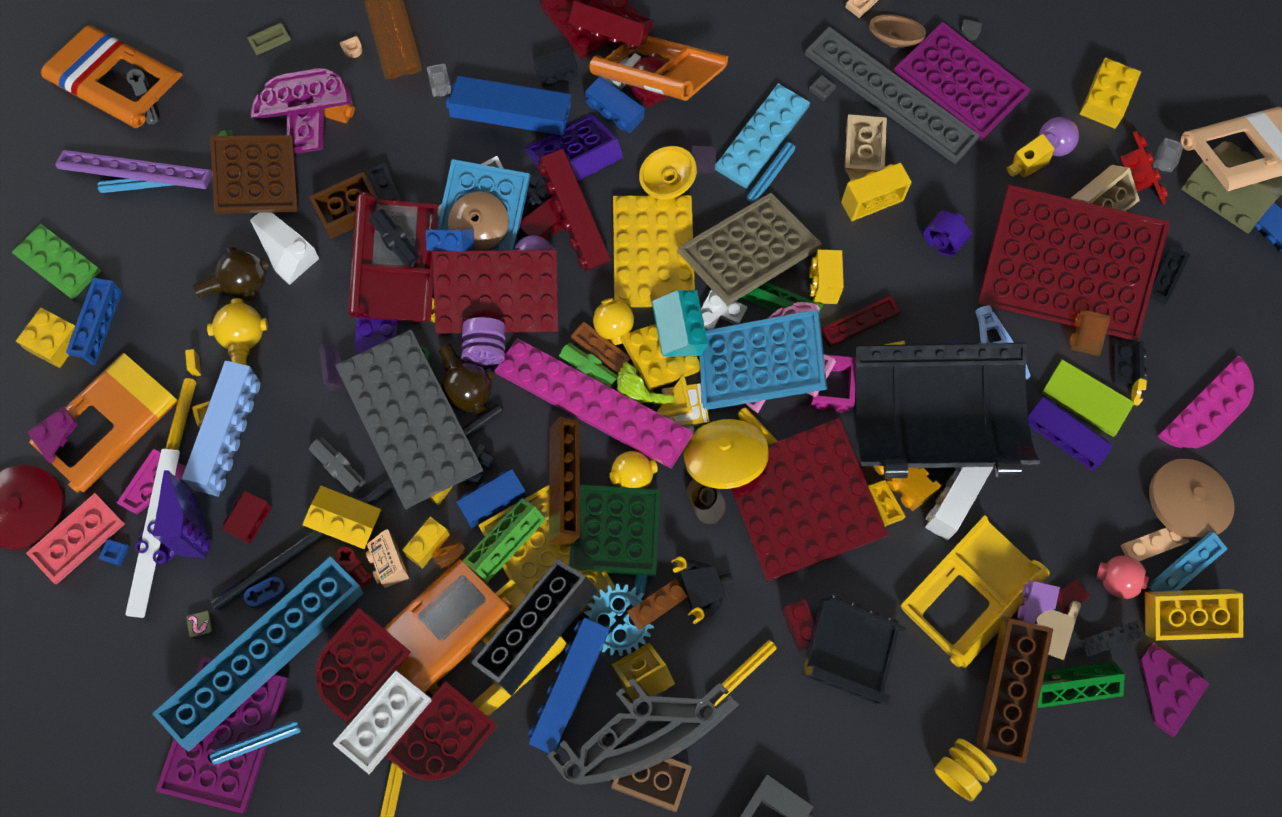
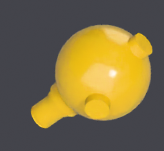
(237, 329)

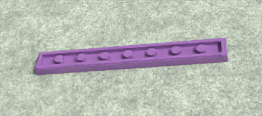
(134, 169)

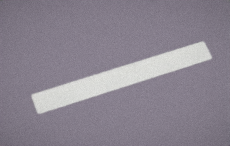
(145, 565)

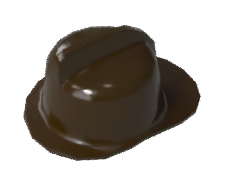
(706, 502)

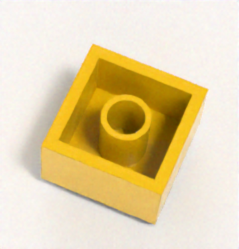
(826, 276)
(47, 337)

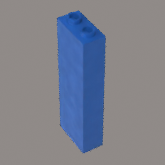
(509, 105)

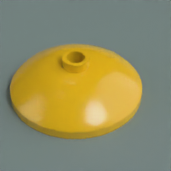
(665, 165)

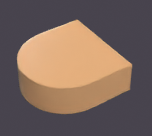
(352, 47)

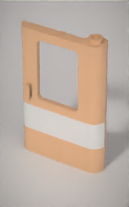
(1263, 130)

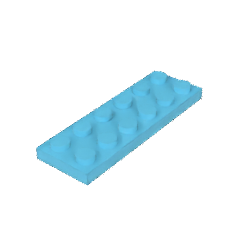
(762, 136)

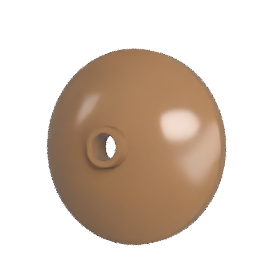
(897, 30)
(492, 220)

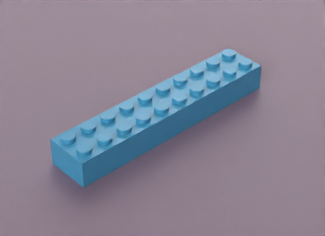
(258, 654)

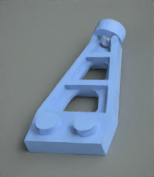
(991, 323)

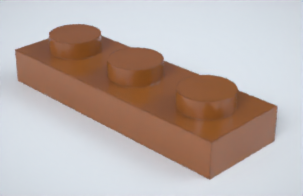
(601, 348)
(657, 604)

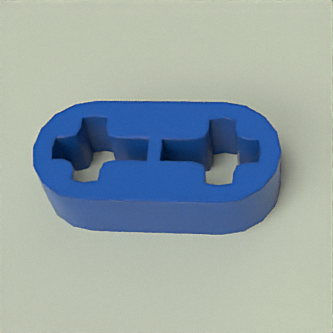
(263, 587)

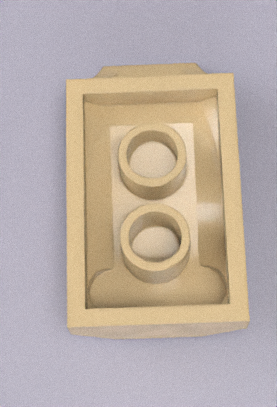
(865, 145)

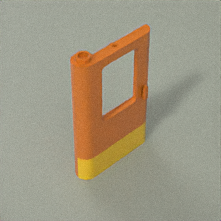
(126, 399)

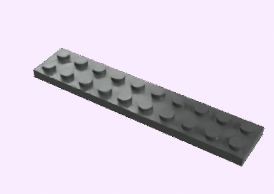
(892, 95)

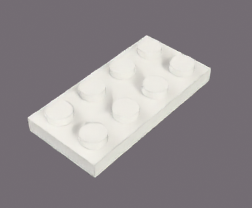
(382, 722)

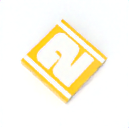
(699, 415)

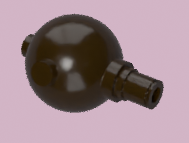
(236, 274)
(465, 383)

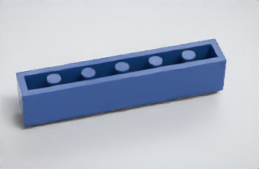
(569, 685)

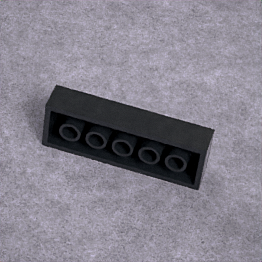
(534, 627)

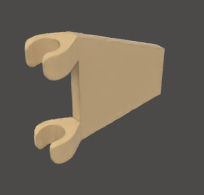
(1062, 628)

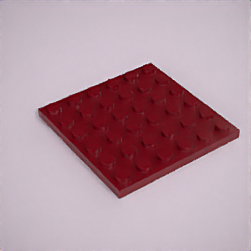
(808, 502)

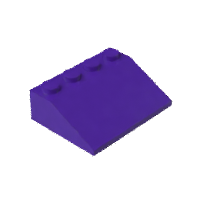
(586, 145)
(179, 520)

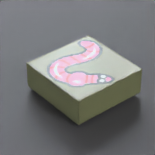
(199, 624)

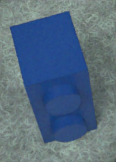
(450, 239)

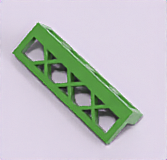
(506, 541)

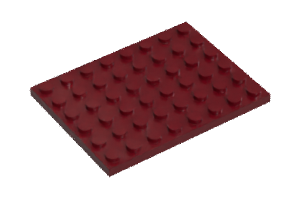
(1070, 258)

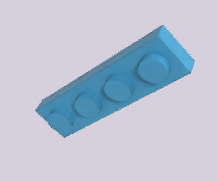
(1189, 564)

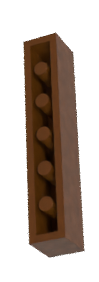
(564, 482)

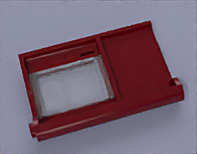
(378, 279)

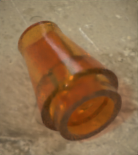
(448, 555)

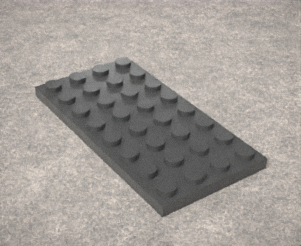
(408, 419)

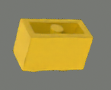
(426, 542)

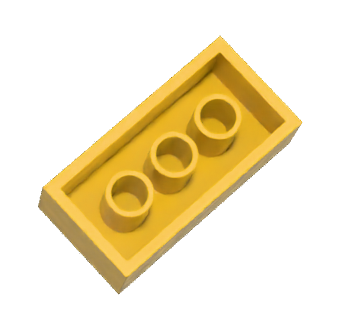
(1194, 614)

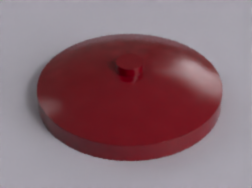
(29, 506)

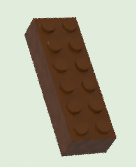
(1014, 689)

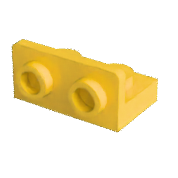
(886, 503)

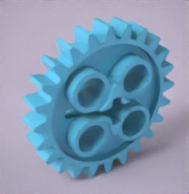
(603, 605)

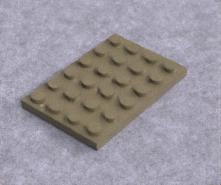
(749, 248)

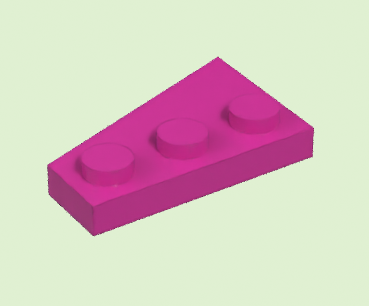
(139, 491)

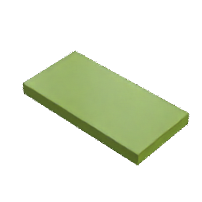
(1088, 398)

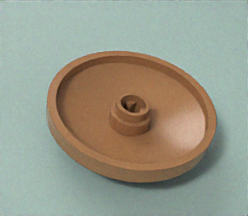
(1191, 499)

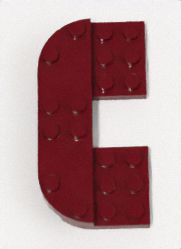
(355, 669)

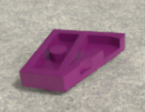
(53, 433)

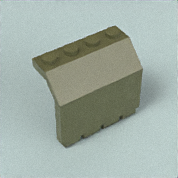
(1239, 206)

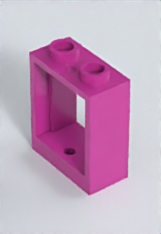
(841, 405)

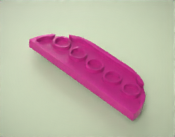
(1213, 408)

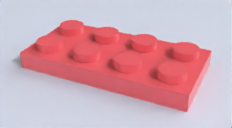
(75, 538)

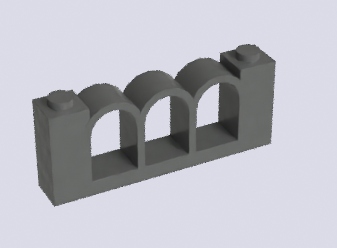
(778, 799)

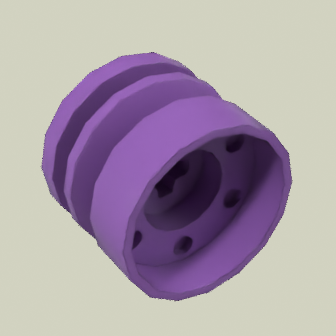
(483, 341)

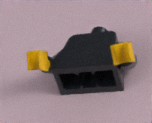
(702, 587)

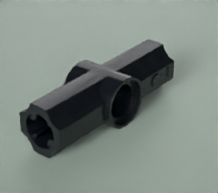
(394, 237)

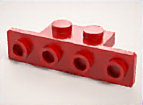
(1142, 170)

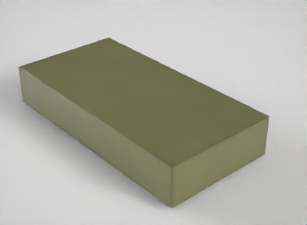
(269, 38)

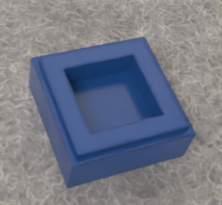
(114, 552)

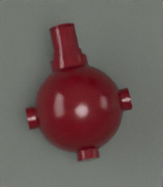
(651, 65)

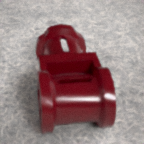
(353, 567)

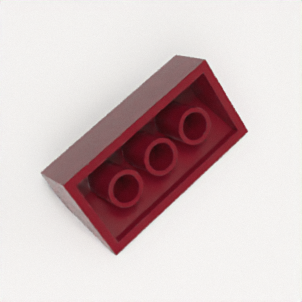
(611, 22)

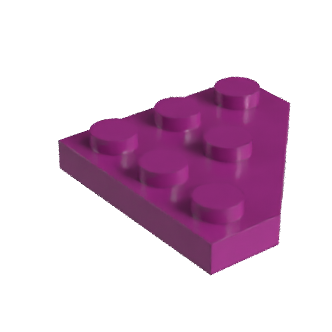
(1170, 688)

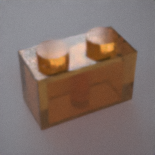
(1089, 333)

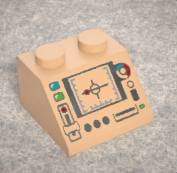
(387, 560)

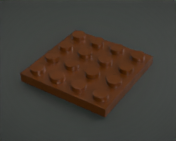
(253, 174)

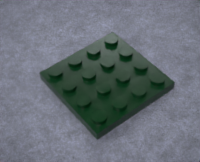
(617, 530)

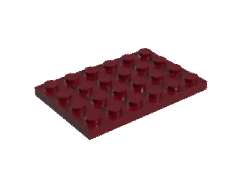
(498, 285)

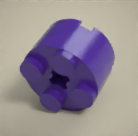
(947, 233)

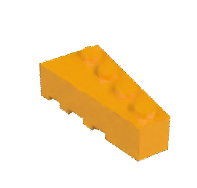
(914, 489)

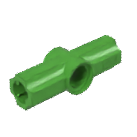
(588, 365)

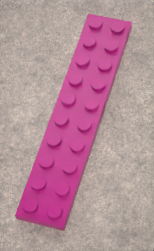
(594, 403)

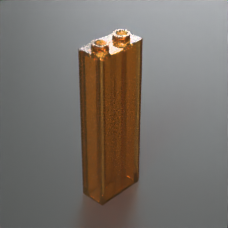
(393, 37)

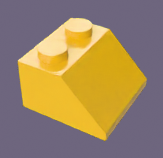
(646, 668)

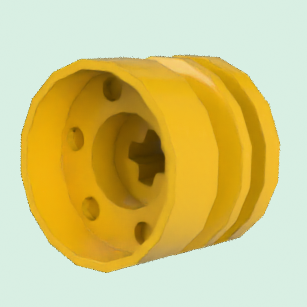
(966, 768)

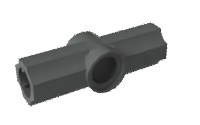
(336, 465)

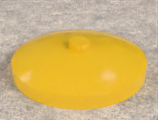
(726, 454)

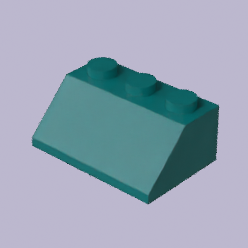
(680, 324)

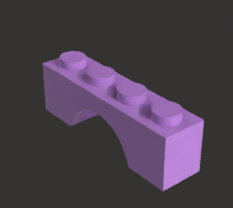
(1037, 599)

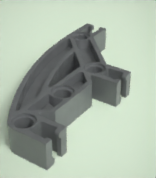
(686, 726)

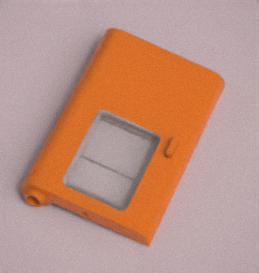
(446, 624)

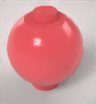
(1123, 576)

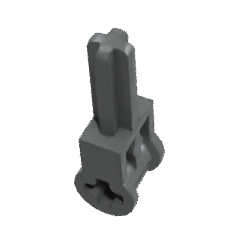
(141, 88)

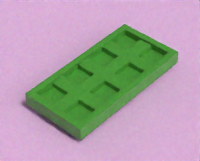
(56, 261)

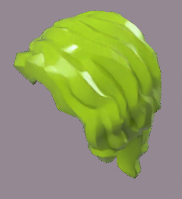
(632, 385)

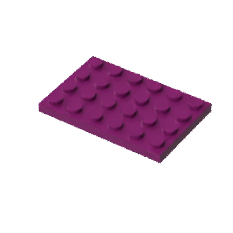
(962, 80)
(232, 782)

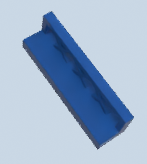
(93, 320)

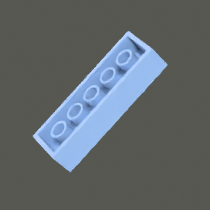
(221, 429)

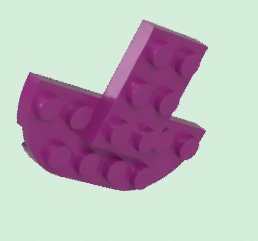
(303, 100)

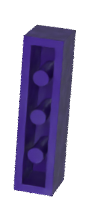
(1069, 434)

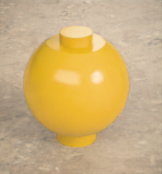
(613, 320)
(633, 470)

